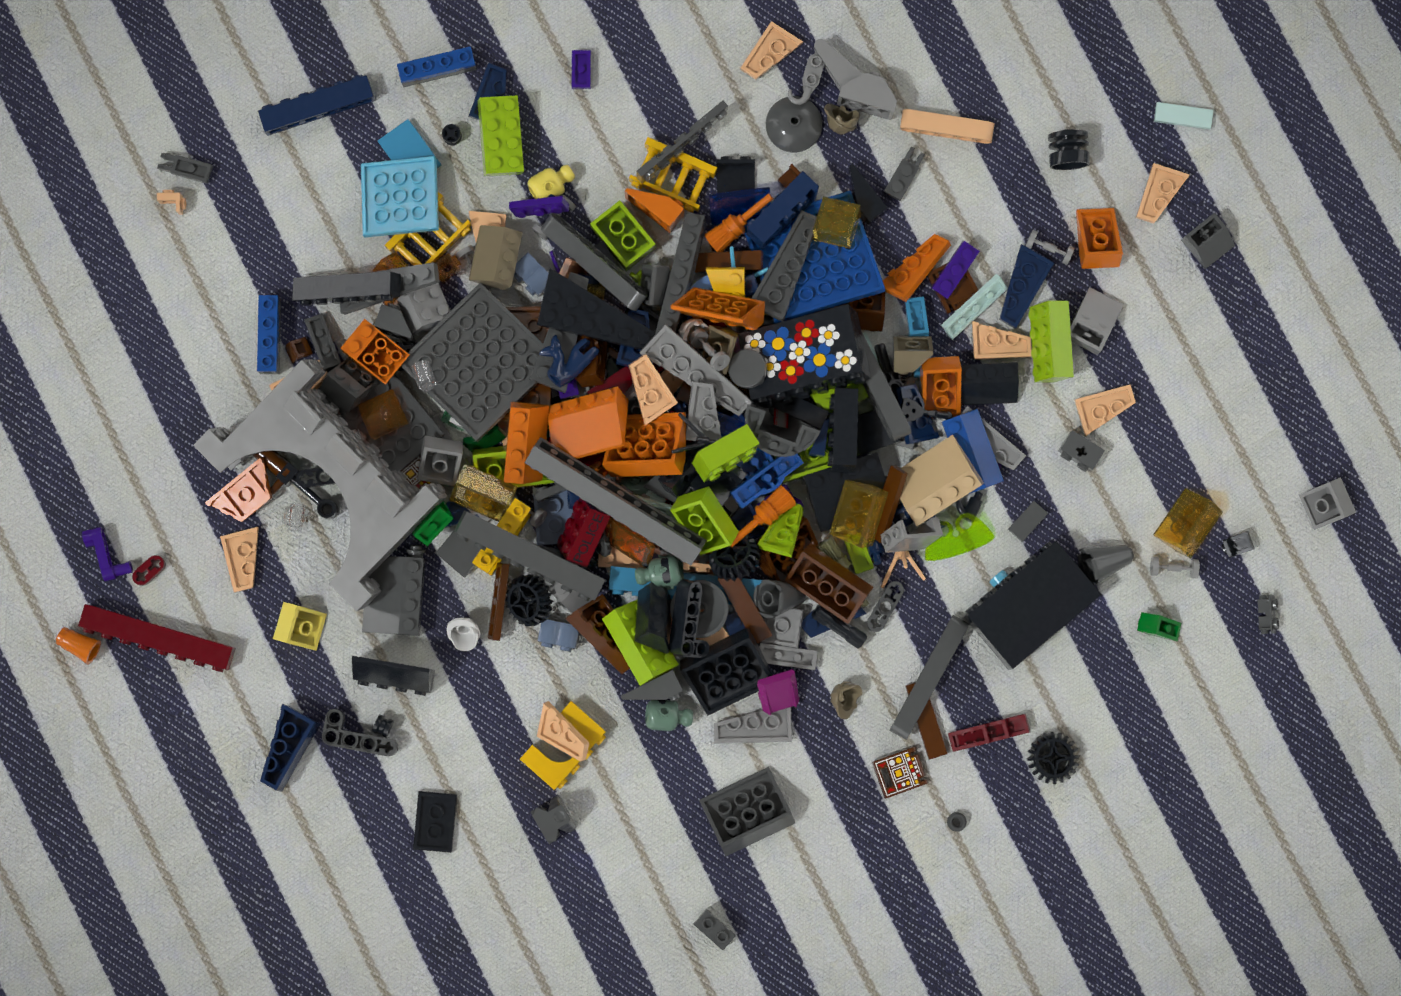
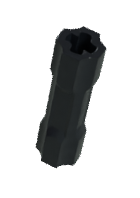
(848, 632)

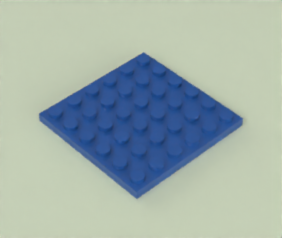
(830, 272)

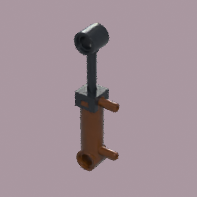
(287, 475)

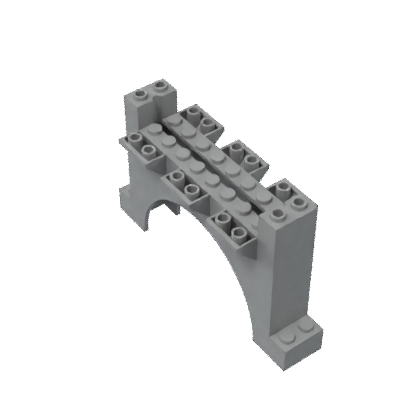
(378, 500)

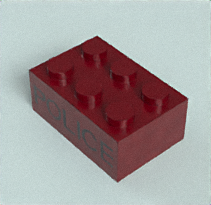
(582, 532)

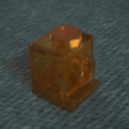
(445, 261)

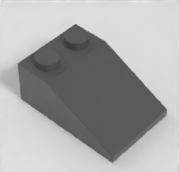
(661, 688)

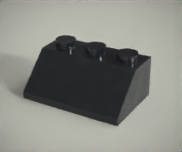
(989, 383)
(653, 617)

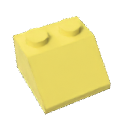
(299, 626)

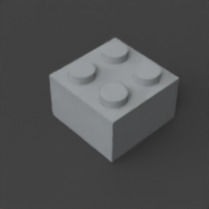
(424, 308)

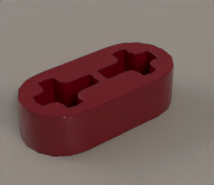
(146, 567)

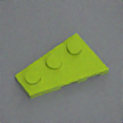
(782, 534)

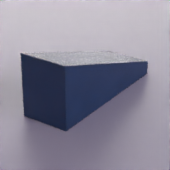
(819, 445)

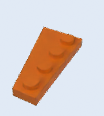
(915, 268)

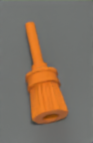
(733, 226)
(768, 511)

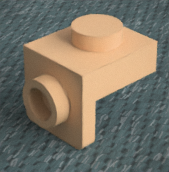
(170, 197)

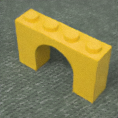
(555, 772)

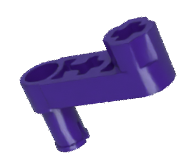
(97, 538)

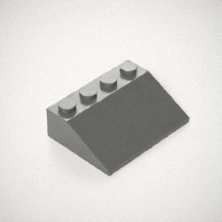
(399, 603)
(747, 811)

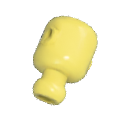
(549, 182)

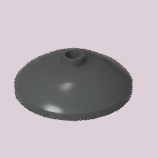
(791, 136)
(714, 612)

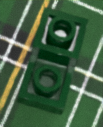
(493, 437)

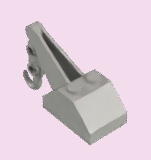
(857, 90)

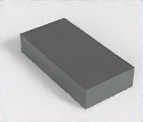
(1027, 521)

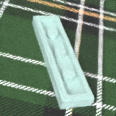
(974, 306)

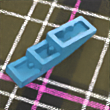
(916, 320)

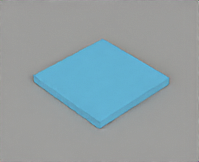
(399, 196)

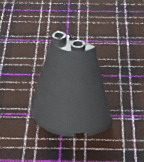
(777, 439)

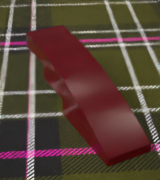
(989, 732)

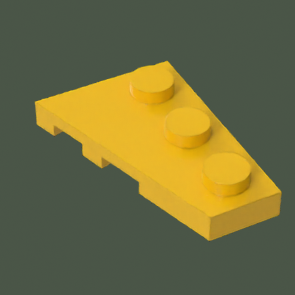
(727, 280)

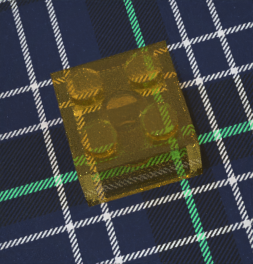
(836, 222)

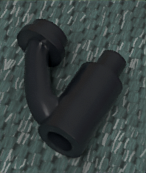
(972, 506)

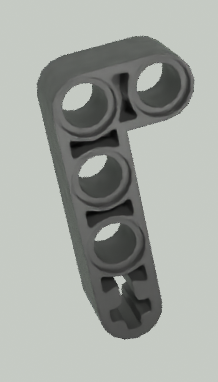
(361, 738)

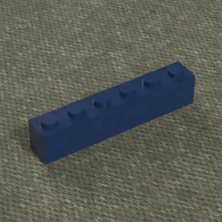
(316, 105)

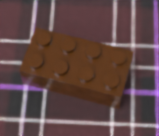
(829, 583)

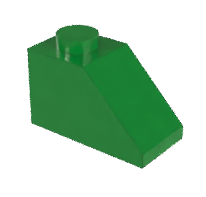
(1159, 626)

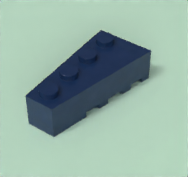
(782, 210)
(289, 744)

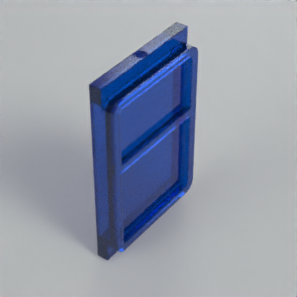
(735, 203)

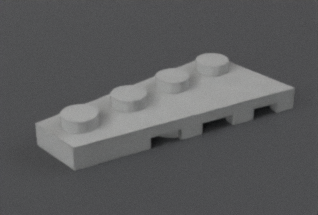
(1003, 450)
(755, 728)

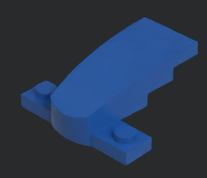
(762, 473)

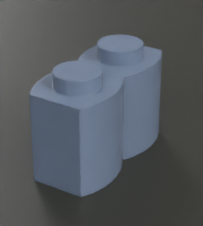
(531, 274)
(558, 634)

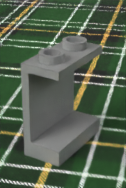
(897, 539)

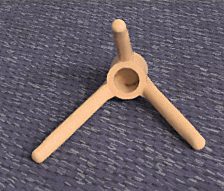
(902, 555)

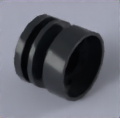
(1068, 149)

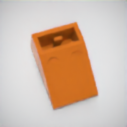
(374, 351)

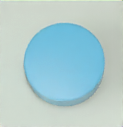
(998, 578)

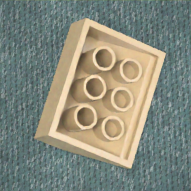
(937, 480)

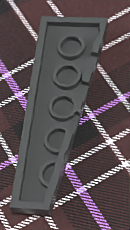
(567, 343)

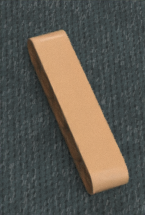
(947, 126)

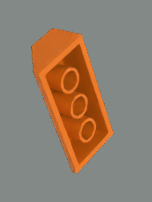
(525, 427)

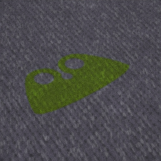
(967, 540)

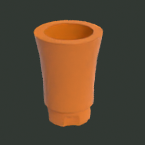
(78, 644)

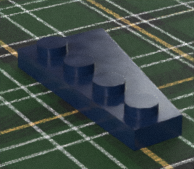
(1025, 282)

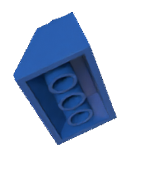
(973, 439)

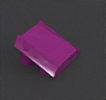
(778, 692)

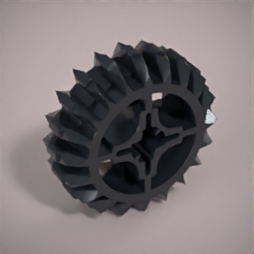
(736, 560)
(526, 588)
(1070, 757)

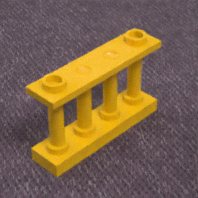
(688, 163)
(396, 242)
(513, 522)

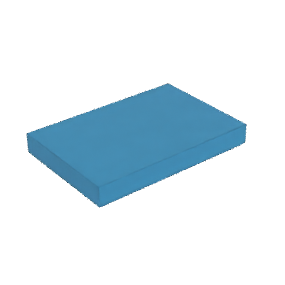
(405, 143)

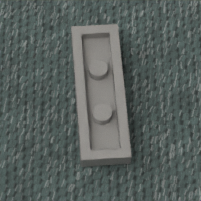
(789, 656)

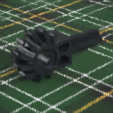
(893, 378)

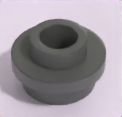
(415, 551)
(961, 817)

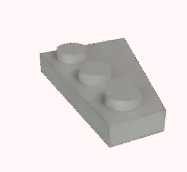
(703, 412)

